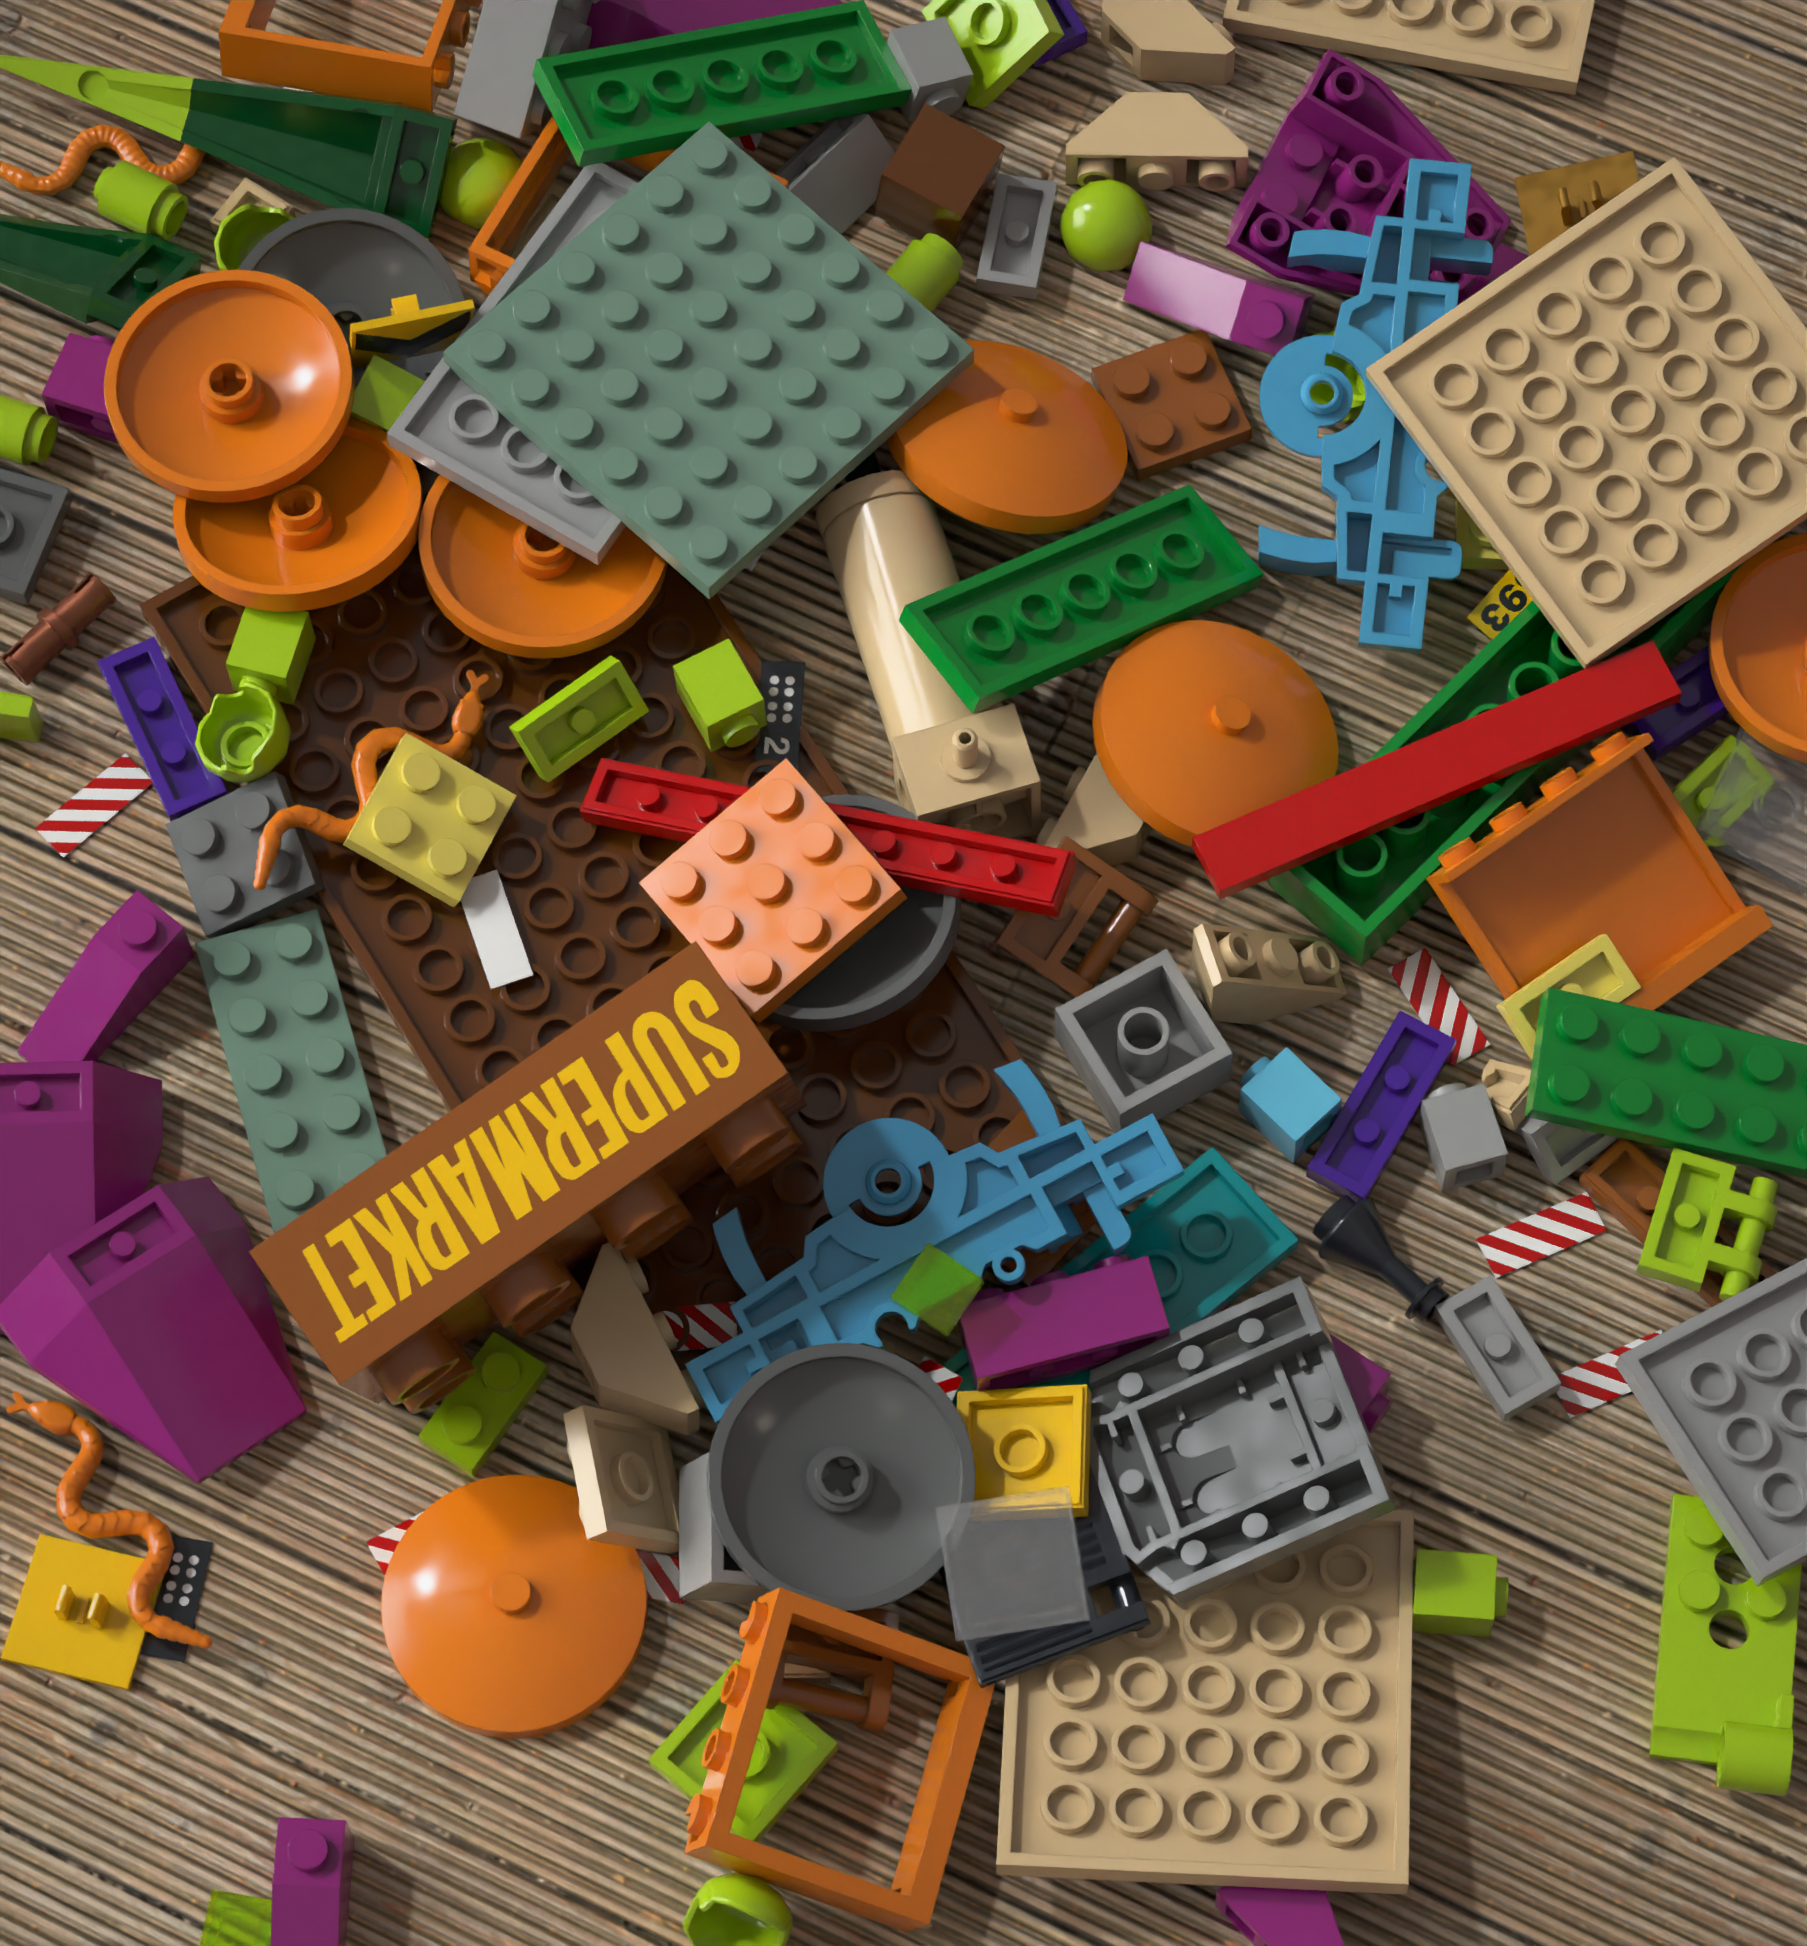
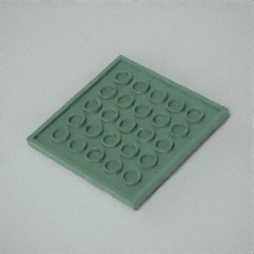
(709, 358)

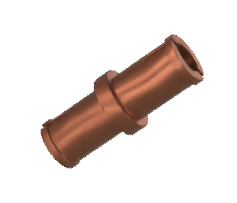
(58, 628)

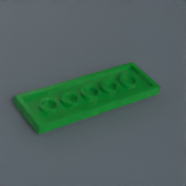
(734, 75)
(1079, 598)
(1670, 1082)

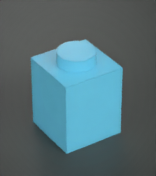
(1288, 1103)

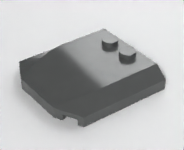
(1232, 1445)

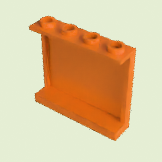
(1594, 860)

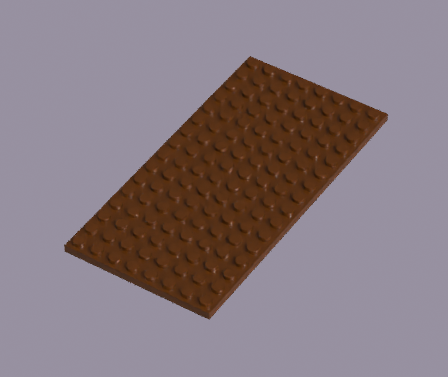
(580, 899)

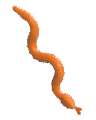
(82, 148)
(465, 724)
(62, 1421)

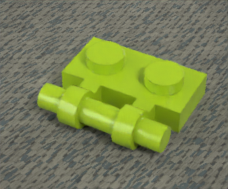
(1688, 1219)

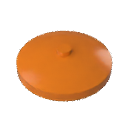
(229, 386)
(1015, 444)
(313, 540)
(524, 588)
(1762, 646)
(1209, 727)
(510, 1610)

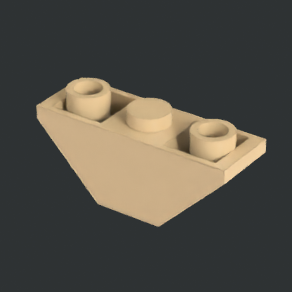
(1168, 41)
(1156, 145)
(1097, 818)
(1263, 973)
(628, 1348)

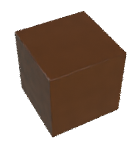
(938, 177)

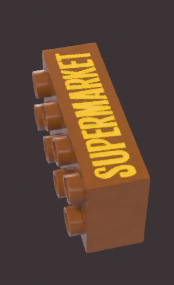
(532, 1181)

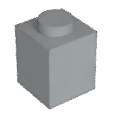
(931, 66)
(1462, 1136)

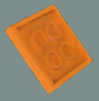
(773, 890)

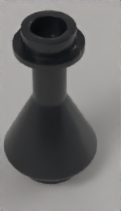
(1357, 1238)

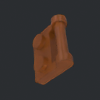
(1044, 940)
(831, 1655)

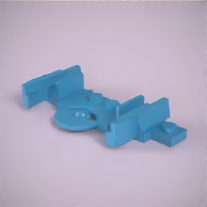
(1374, 464)
(978, 1215)

